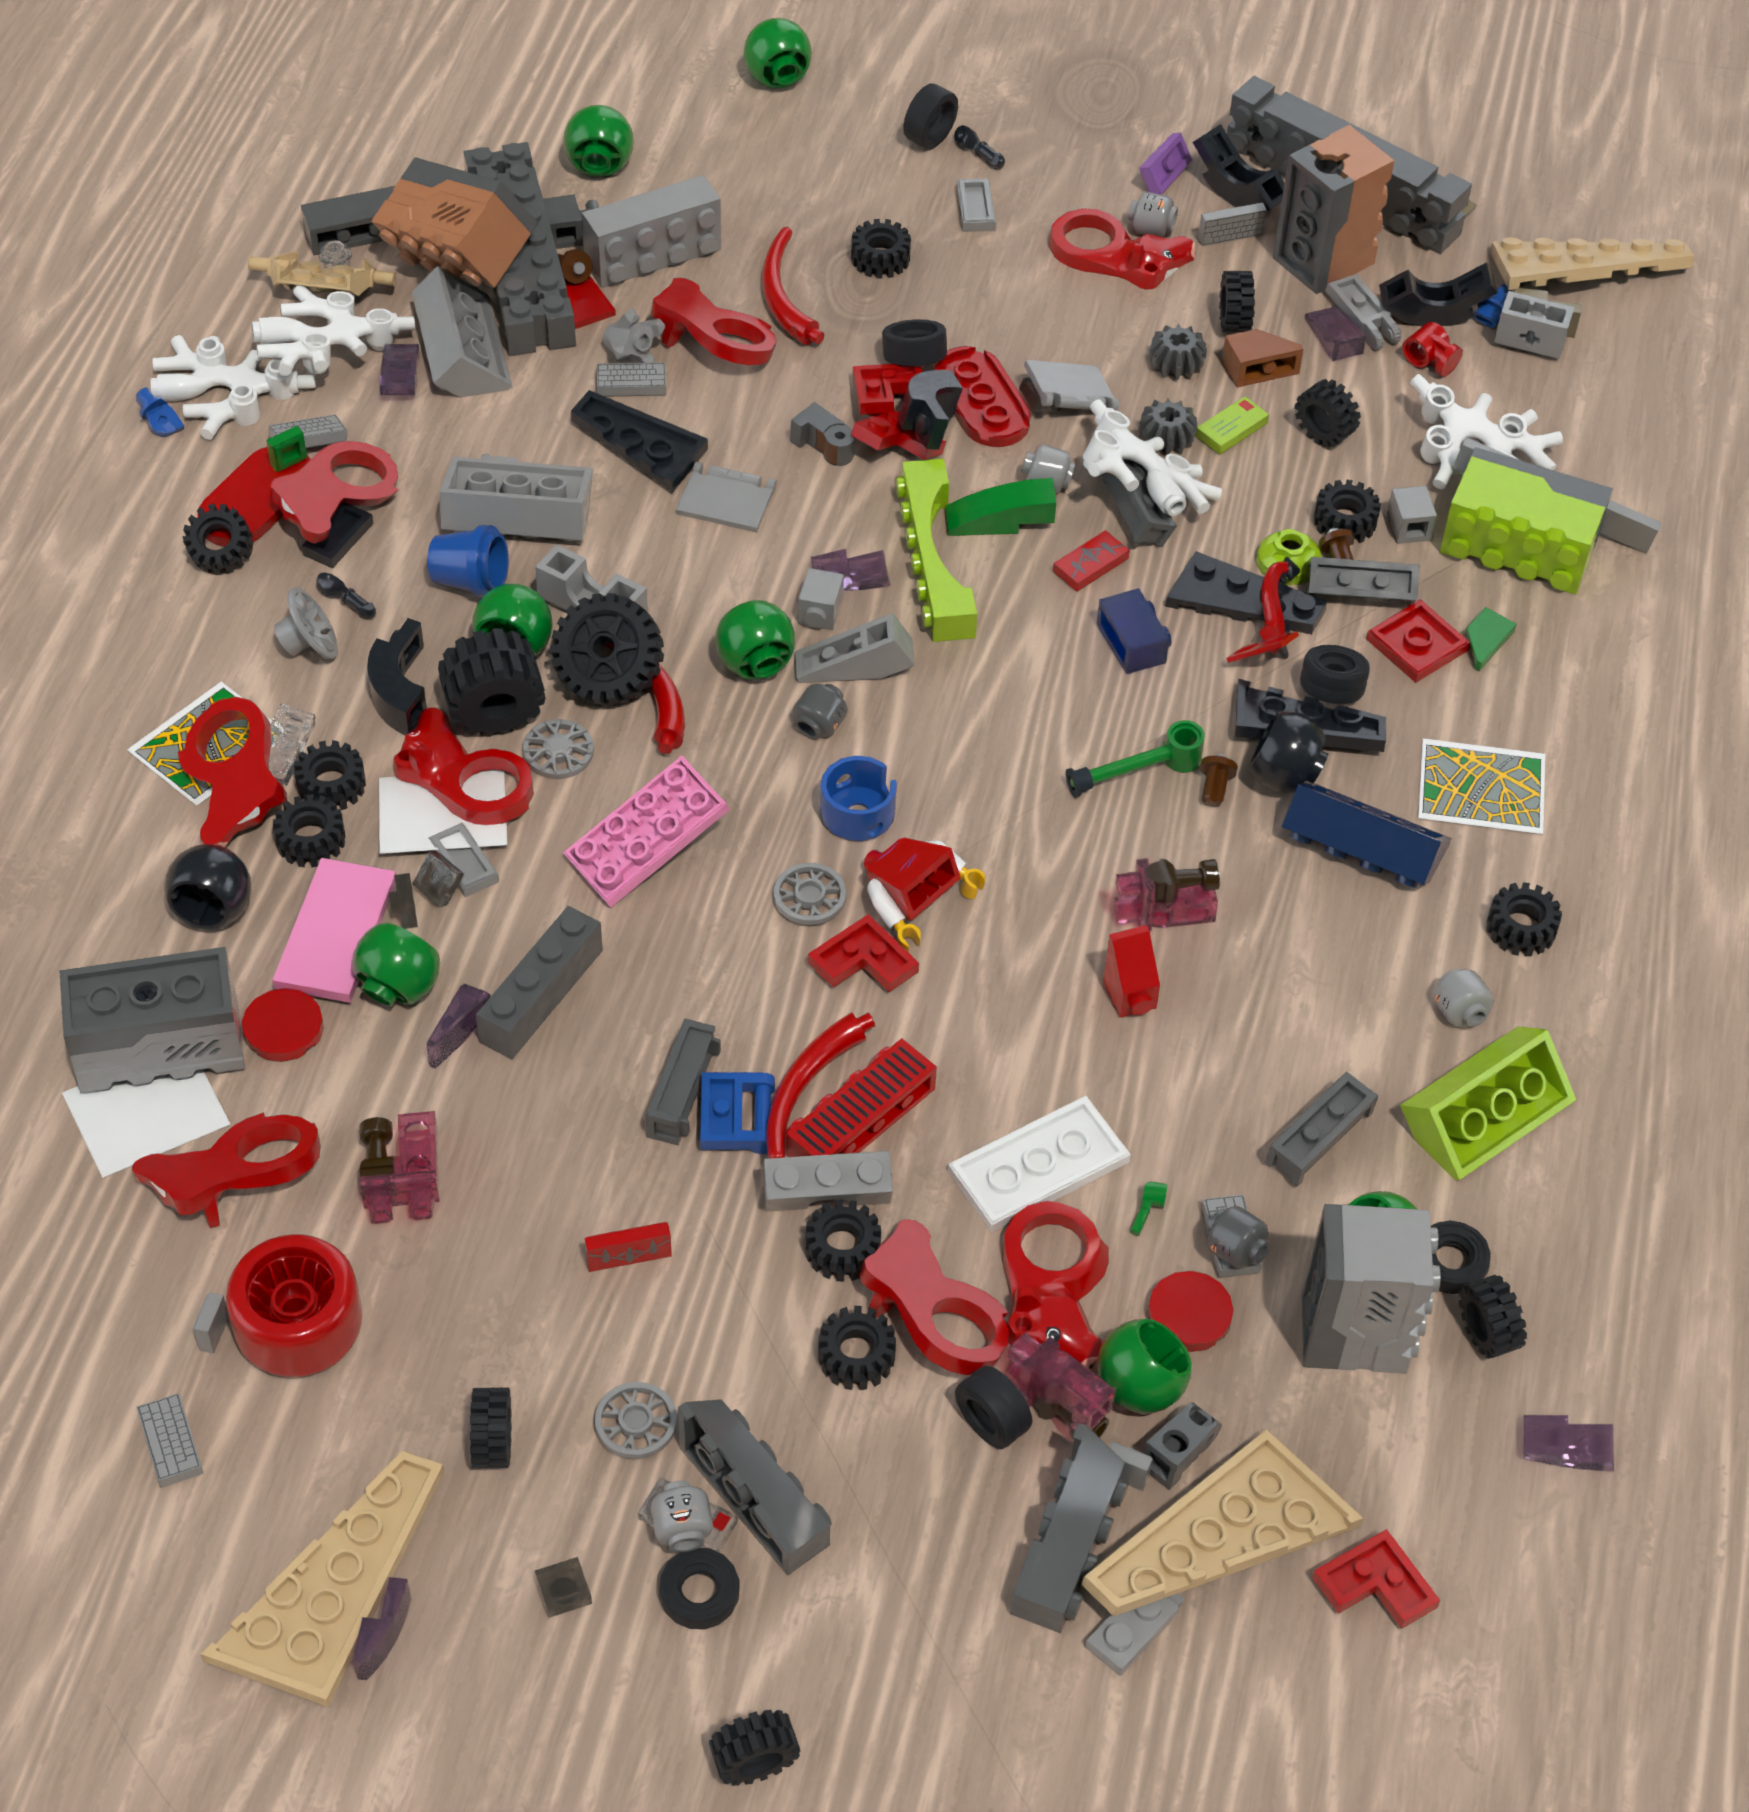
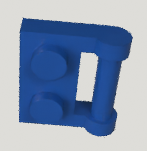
(723, 1110)

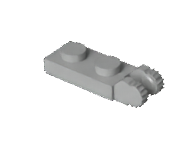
(1364, 310)

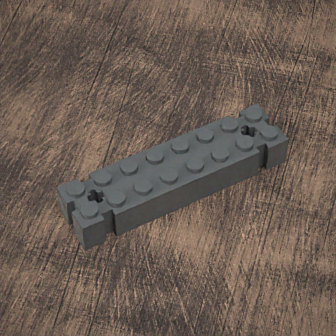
(1417, 195)
(533, 288)

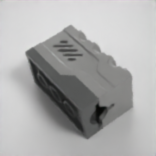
(151, 1018)
(1368, 1288)

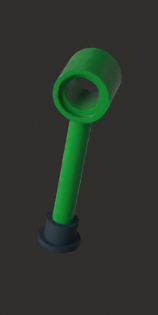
(1180, 751)

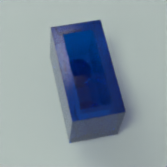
(1133, 631)

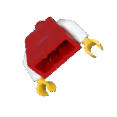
(911, 878)

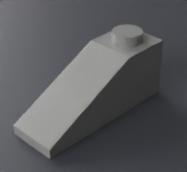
(858, 654)

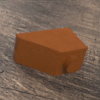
(1260, 357)

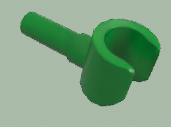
(1153, 1195)

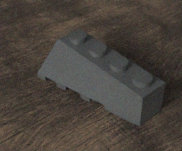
(753, 1483)
(1070, 1533)

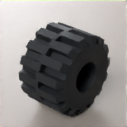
(491, 682)

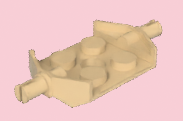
(286, 271)

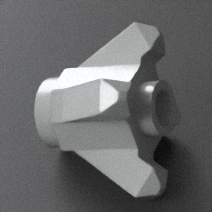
(631, 338)

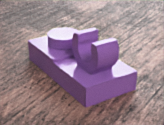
(1165, 163)

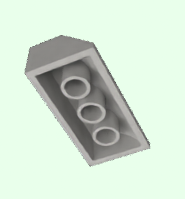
(460, 336)
(516, 498)

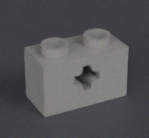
(1534, 324)

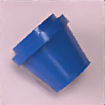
(469, 559)

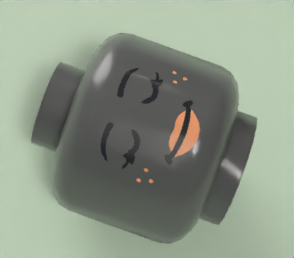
(819, 711)
(1237, 1237)

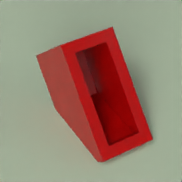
(1131, 972)

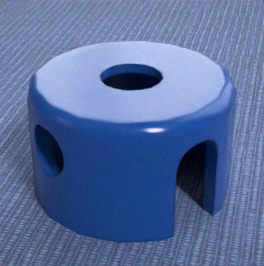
(863, 787)

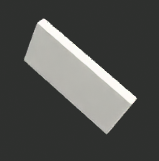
(1038, 1162)

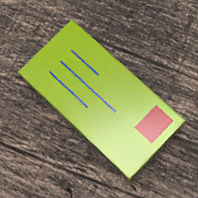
(1232, 425)

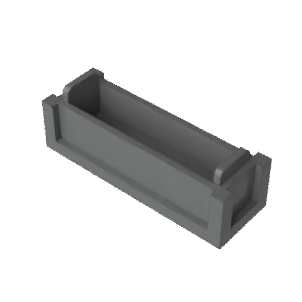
(1139, 510)
(1363, 579)
(681, 1082)
(1321, 1127)

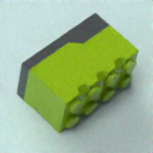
(1525, 519)

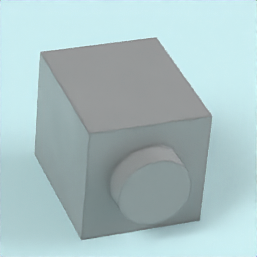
(1411, 514)
(820, 599)

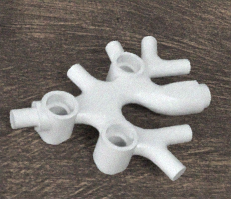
(314, 343)
(212, 370)
(1444, 442)
(1167, 479)

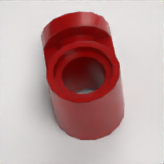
(1432, 347)

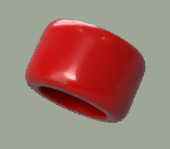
(294, 1305)

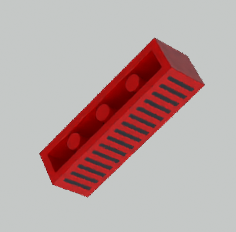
(865, 1104)

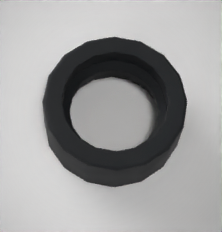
(930, 116)
(914, 342)

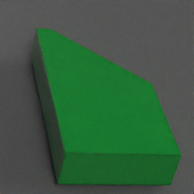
(1488, 635)

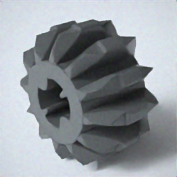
(1177, 351)
(1171, 423)

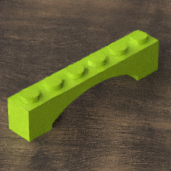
(948, 605)

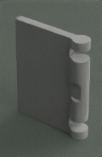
(1069, 384)
(726, 497)

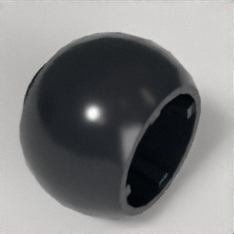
(1289, 752)
(207, 886)

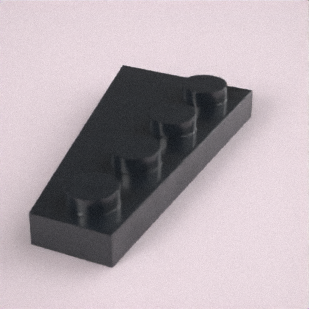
(642, 439)
(1228, 589)
(1342, 726)

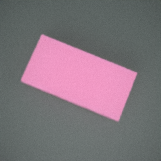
(646, 831)
(334, 916)

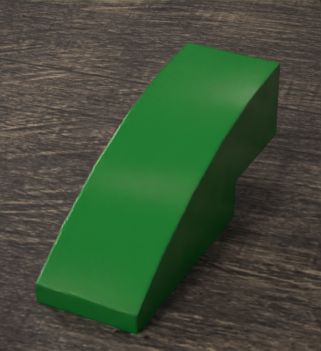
(1002, 508)

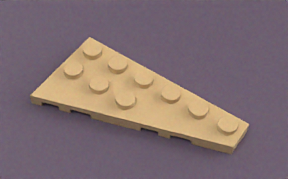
(1583, 260)
(1234, 1519)
(313, 1611)

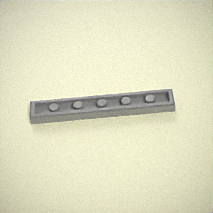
(1619, 521)

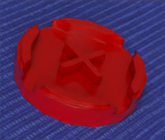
(282, 1024)
(1192, 1308)

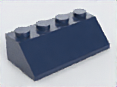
(1365, 833)

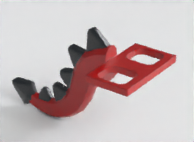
(1275, 631)

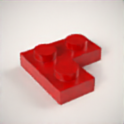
(878, 383)
(885, 431)
(866, 947)
(1381, 1569)

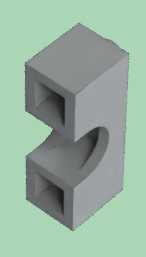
(565, 579)
(801, 1180)

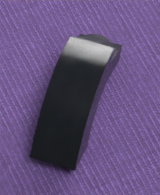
(1233, 177)
(1441, 303)
(928, 404)
(393, 695)

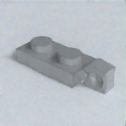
(1128, 1635)

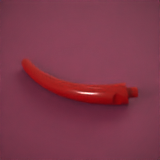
(786, 314)
(671, 714)
(814, 1058)

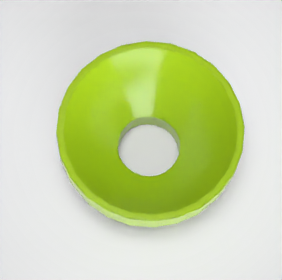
(1273, 551)

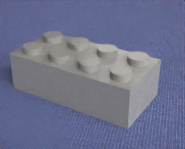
(652, 230)

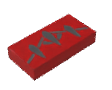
(1091, 560)
(628, 1246)

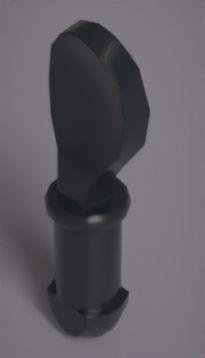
(968, 139)
(333, 586)

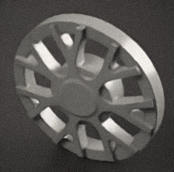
(558, 748)
(809, 894)
(635, 1420)

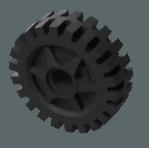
(588, 630)

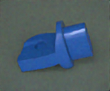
(1491, 308)
(160, 416)

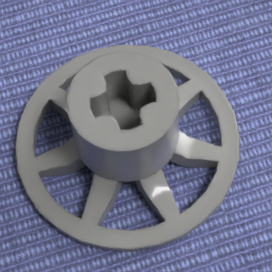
(302, 631)

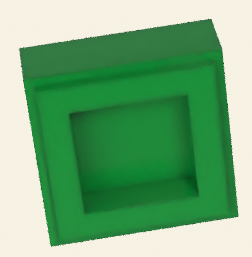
(286, 448)

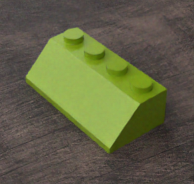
(1489, 1101)

